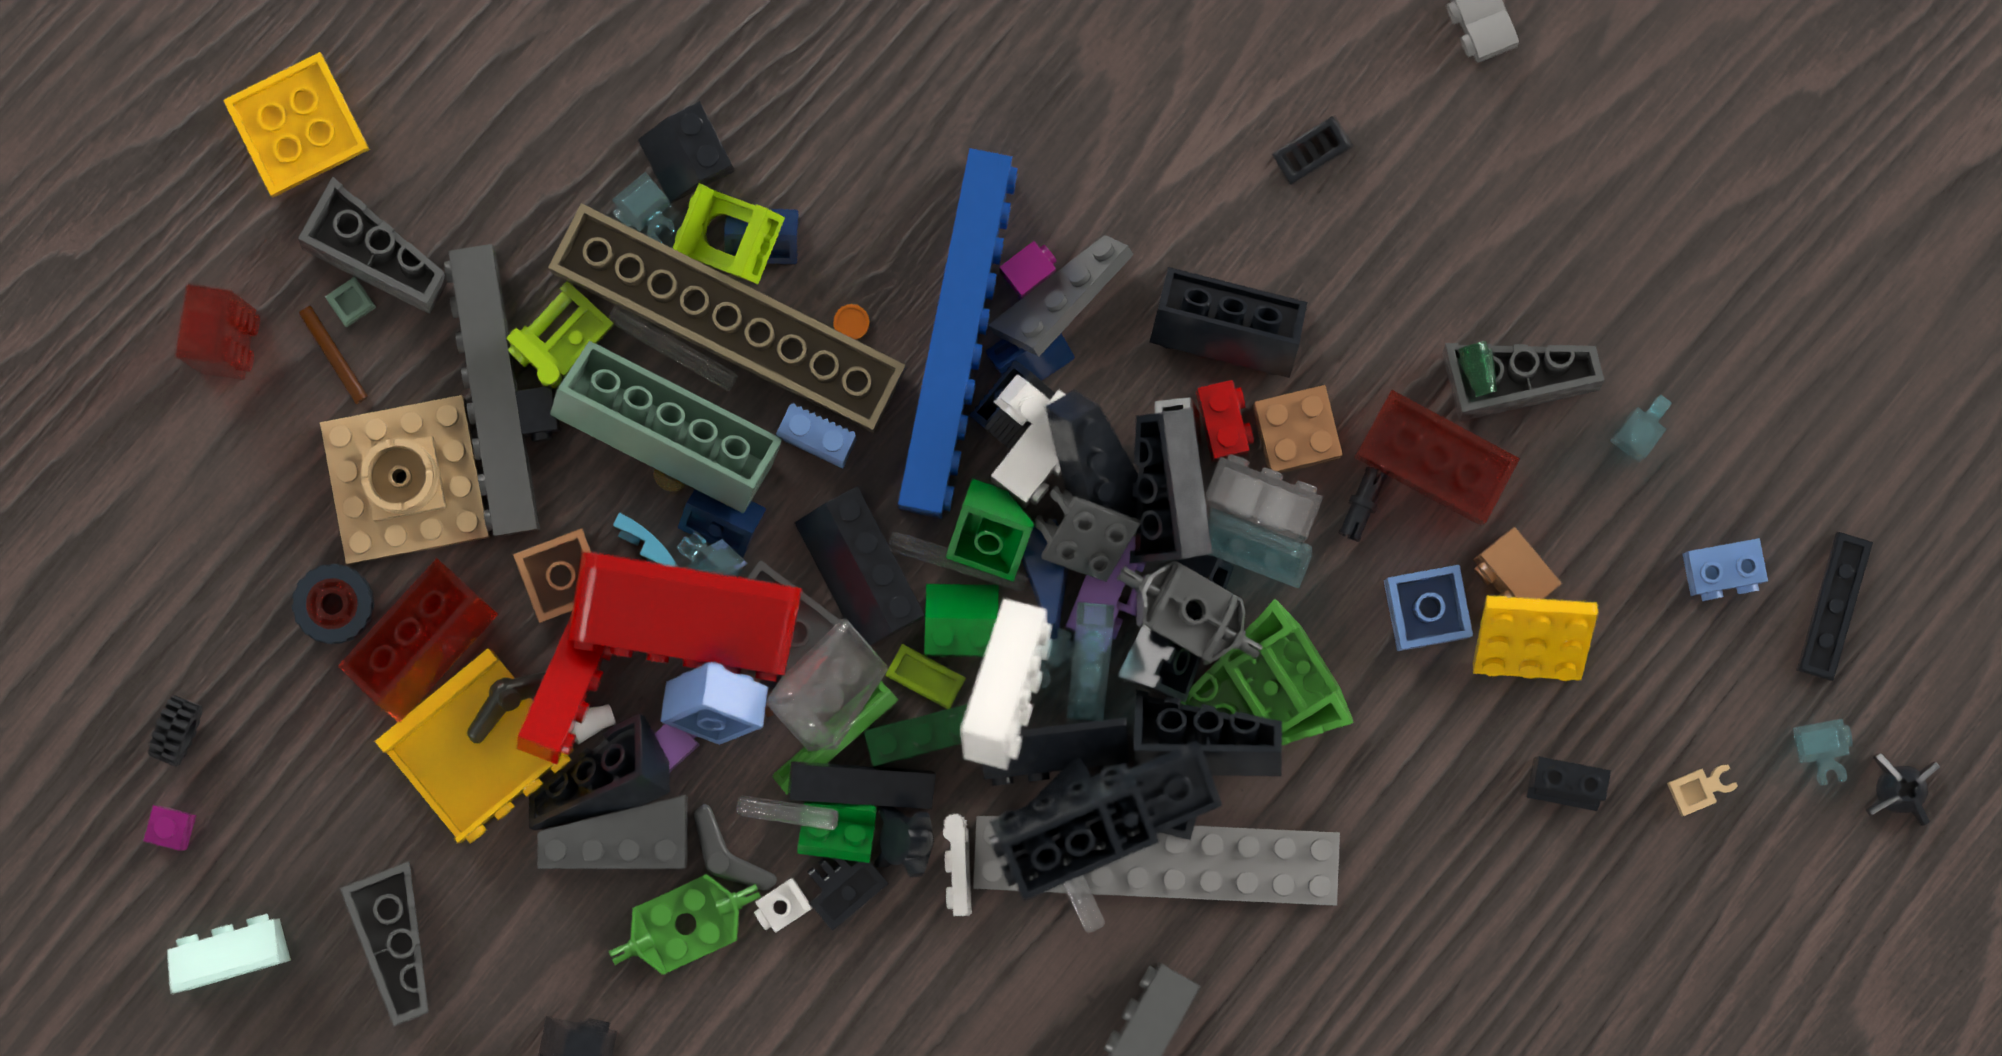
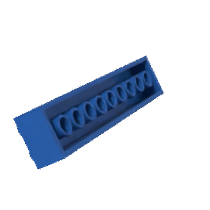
(955, 333)

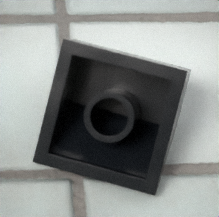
(685, 152)

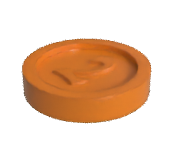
(852, 321)

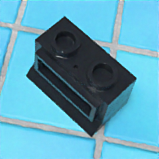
(1568, 783)

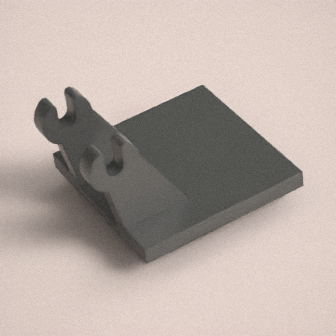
(1088, 537)

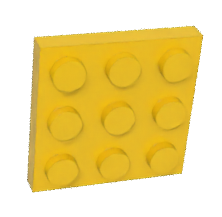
(296, 124)
(1534, 638)

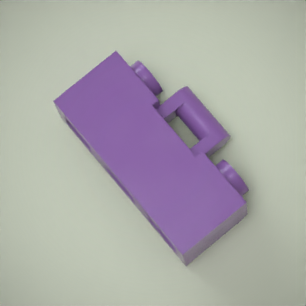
(1108, 593)

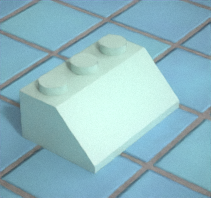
(226, 953)

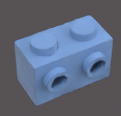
(1725, 568)

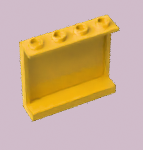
(462, 778)

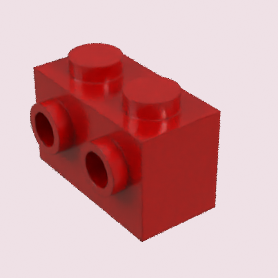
(1223, 421)

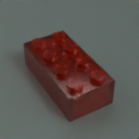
(217, 332)
(1437, 458)
(418, 640)

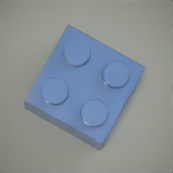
(1428, 608)
(714, 703)

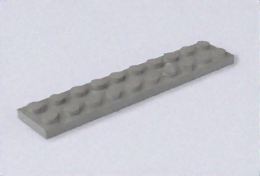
(1210, 866)

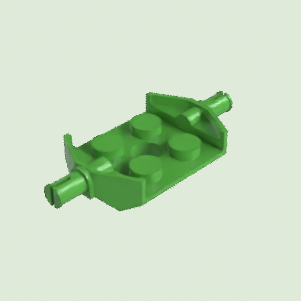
(655, 930)

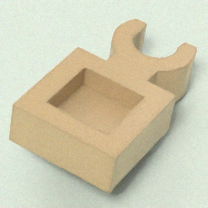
(1696, 791)

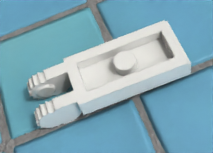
(958, 862)

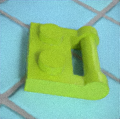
(571, 338)
(526, 352)

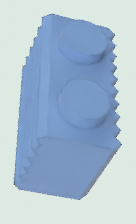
(816, 435)

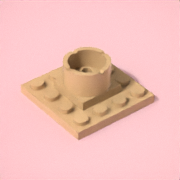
(434, 504)

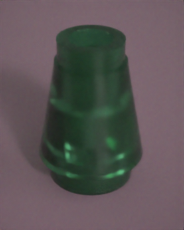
(1479, 367)

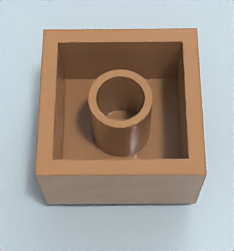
(1297, 430)
(1515, 568)
(552, 573)

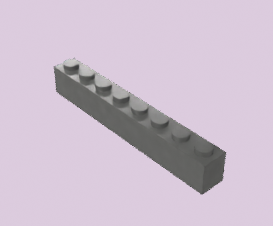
(493, 387)

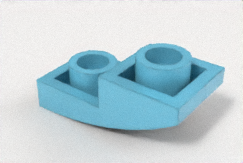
(652, 548)

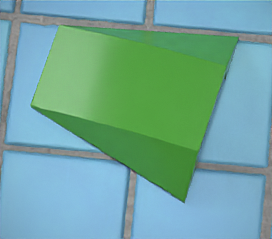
(1281, 684)

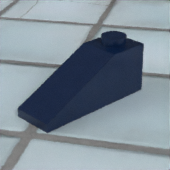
(1046, 579)

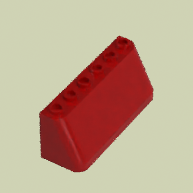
(683, 615)

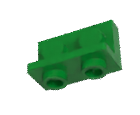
(848, 841)

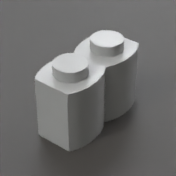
(1485, 27)

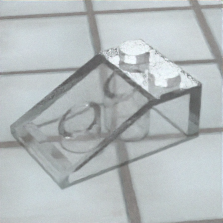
(828, 688)

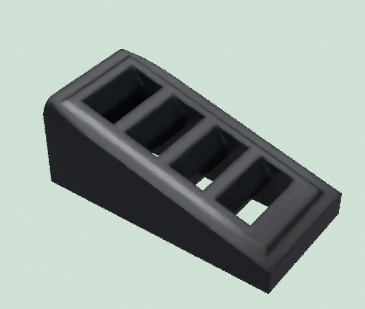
(1339, 133)

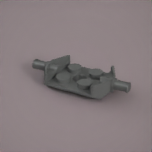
(1162, 607)

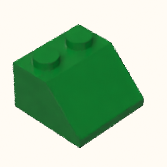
(990, 531)
(959, 619)

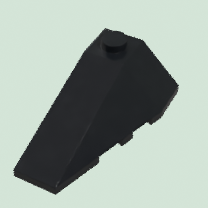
(612, 777)

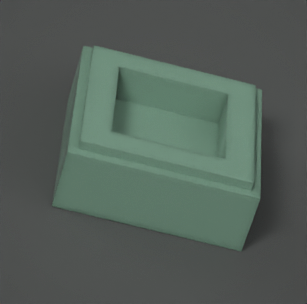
(350, 302)

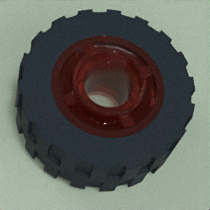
(310, 610)

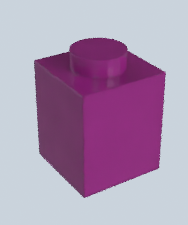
(1028, 268)
(169, 828)

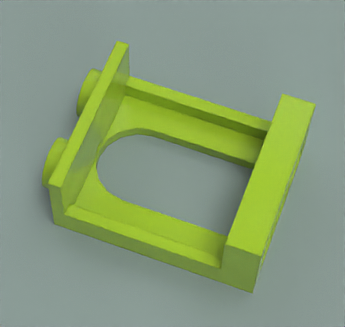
(755, 245)

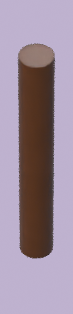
(333, 354)

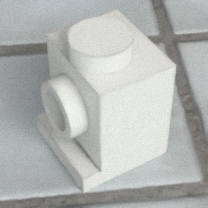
(1023, 401)
(795, 900)

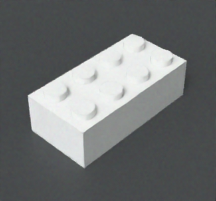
(1006, 684)

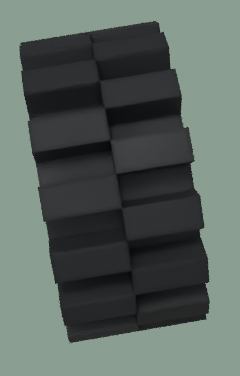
(175, 730)

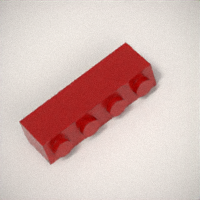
(562, 700)

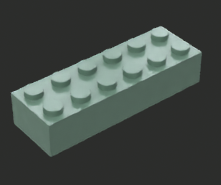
(665, 426)

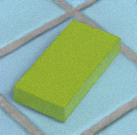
(925, 676)

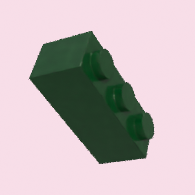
(916, 736)

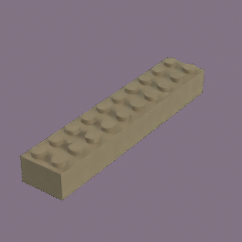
(727, 318)

